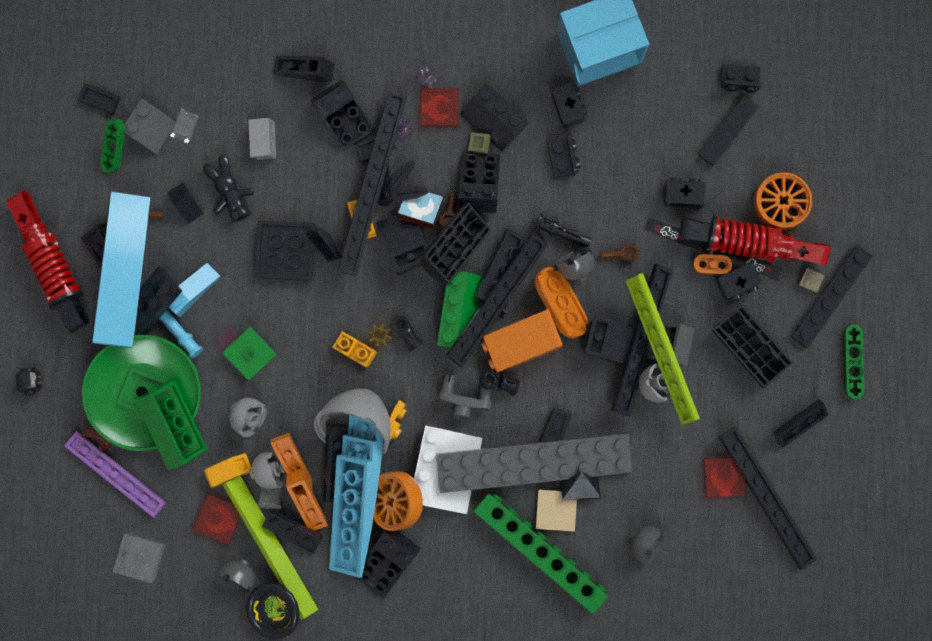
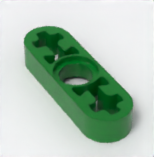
(118, 139)

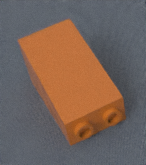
(522, 342)

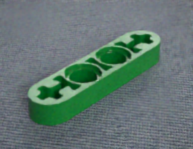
(856, 362)

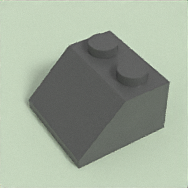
(149, 126)
(680, 339)

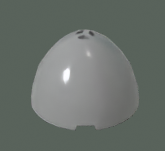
(359, 403)

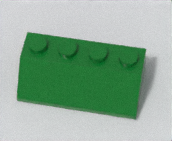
(458, 307)
(171, 425)

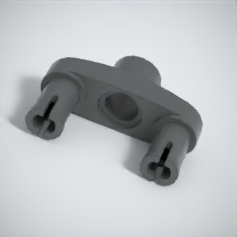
(461, 404)

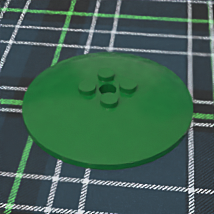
(113, 381)

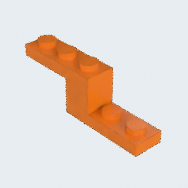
(299, 482)

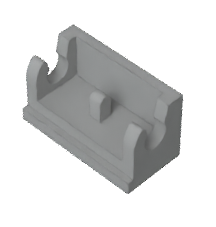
(262, 138)

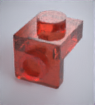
(91, 432)

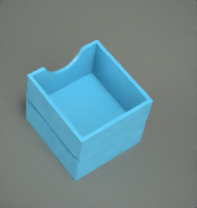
(601, 39)

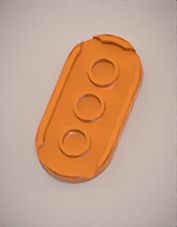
(561, 302)

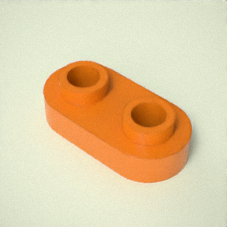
(712, 264)

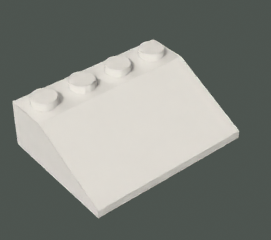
(426, 474)

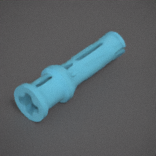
(184, 339)

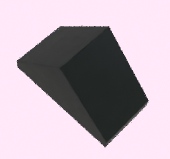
(185, 203)

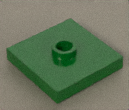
(249, 353)

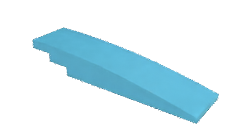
(121, 270)
(355, 496)

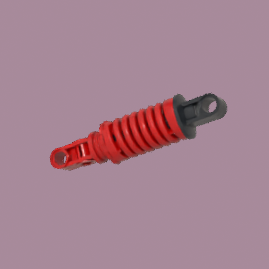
(751, 239)
(48, 263)

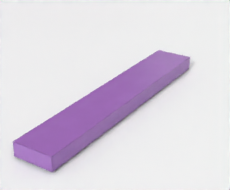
(115, 474)

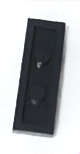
(800, 423)
(292, 531)

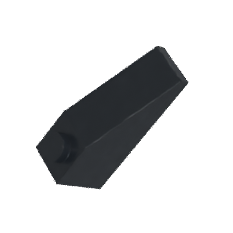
(304, 67)

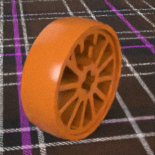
(801, 215)
(393, 500)

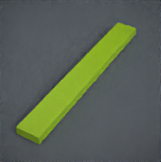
(662, 349)
(269, 545)

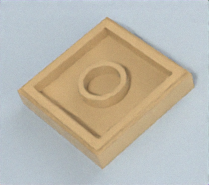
(555, 513)

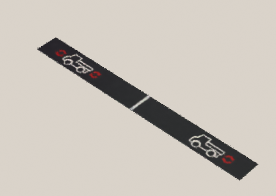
(671, 233)

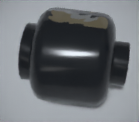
(28, 381)

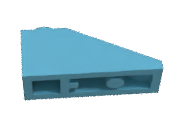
(194, 288)

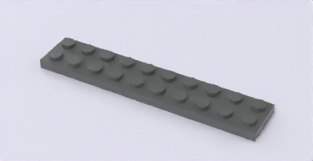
(533, 462)

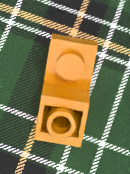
(227, 470)

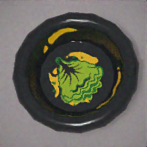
(272, 611)

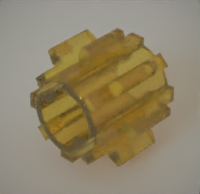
(382, 330)

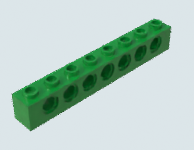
(590, 602)

